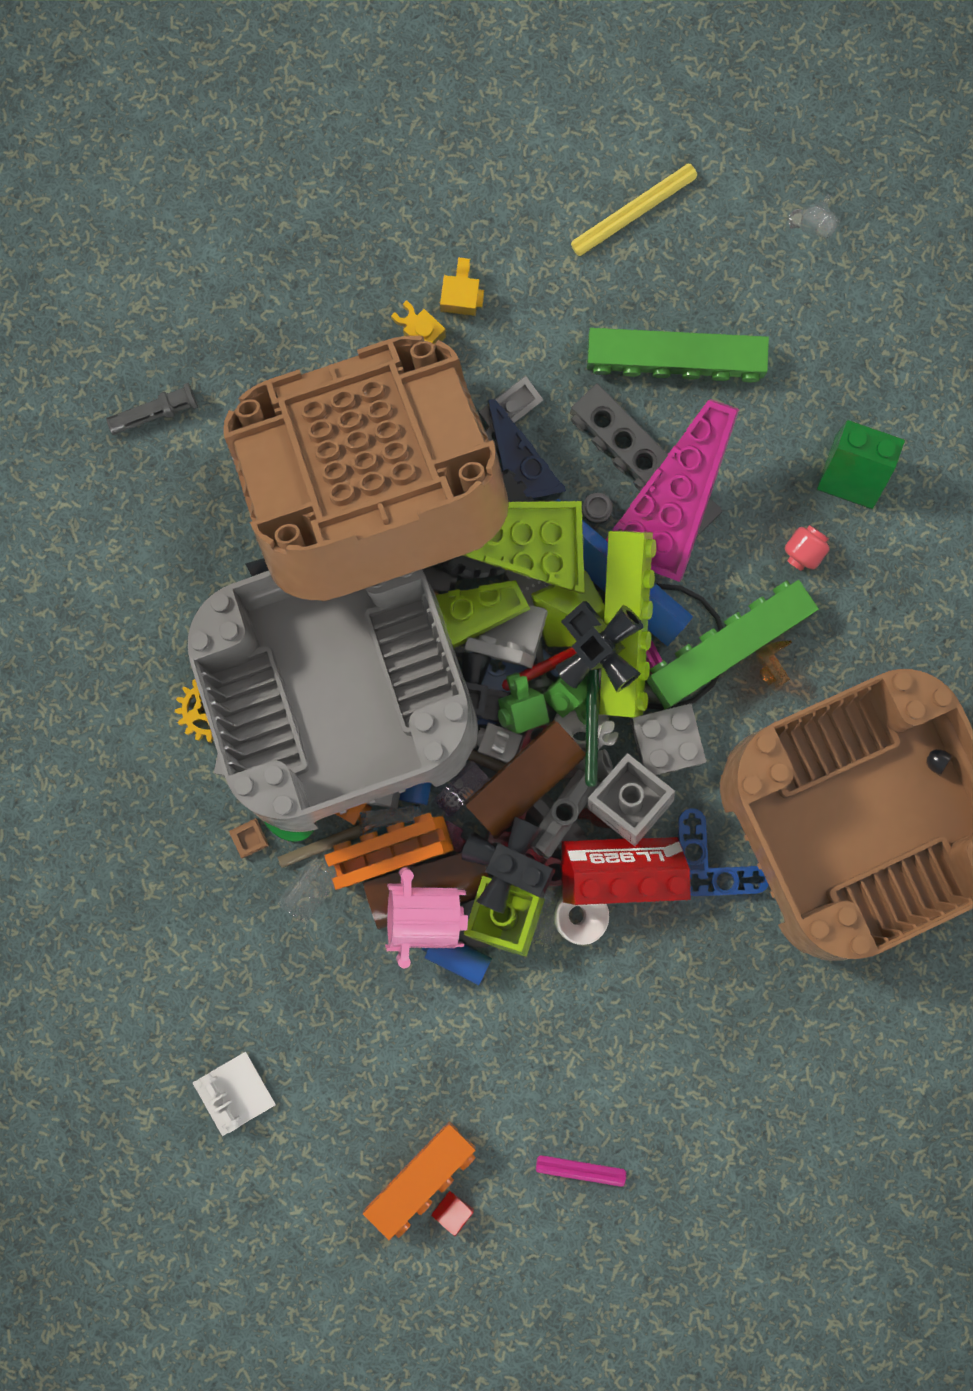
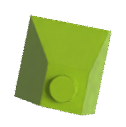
(560, 603)

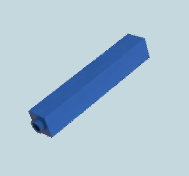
(667, 617)

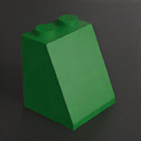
(860, 464)

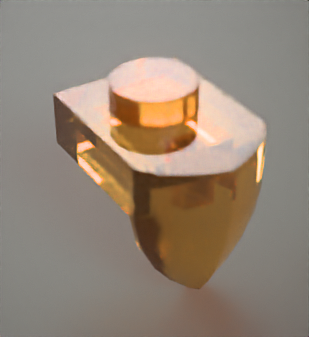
(772, 670)

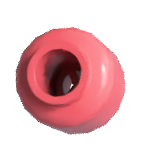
(807, 548)

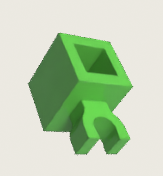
(566, 699)
(522, 708)

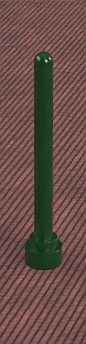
(592, 710)

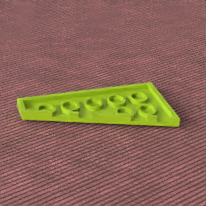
(540, 543)
(480, 609)

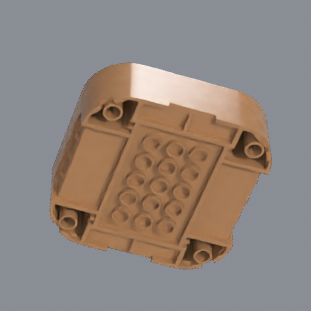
(366, 468)
(852, 818)

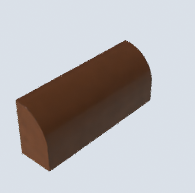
(525, 779)
(443, 873)

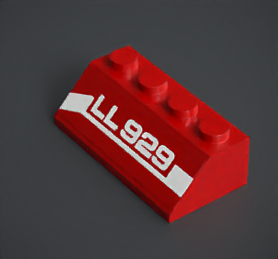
(624, 873)

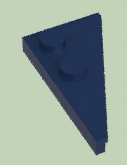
(520, 456)

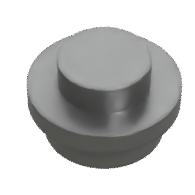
(597, 507)

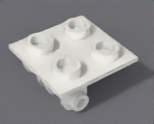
(234, 1093)

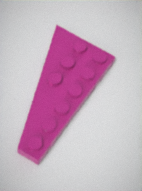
(680, 489)

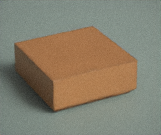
(249, 838)

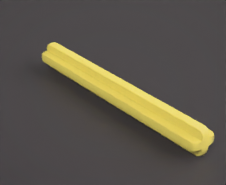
(634, 209)

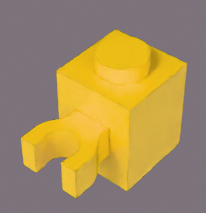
(460, 292)
(420, 324)

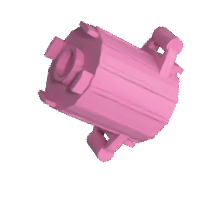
(422, 917)

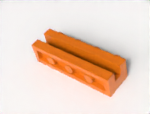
(389, 851)
(419, 1180)

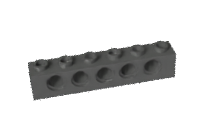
(599, 402)

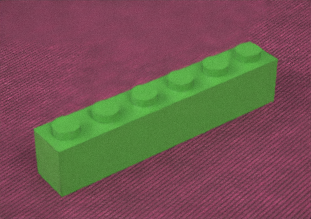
(677, 353)
(731, 644)

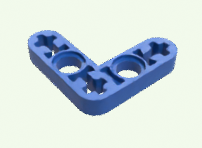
(701, 868)

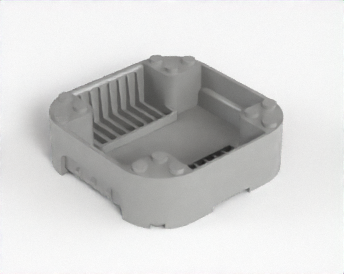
(329, 696)

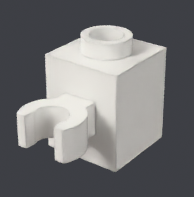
(498, 742)

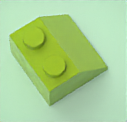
(510, 930)

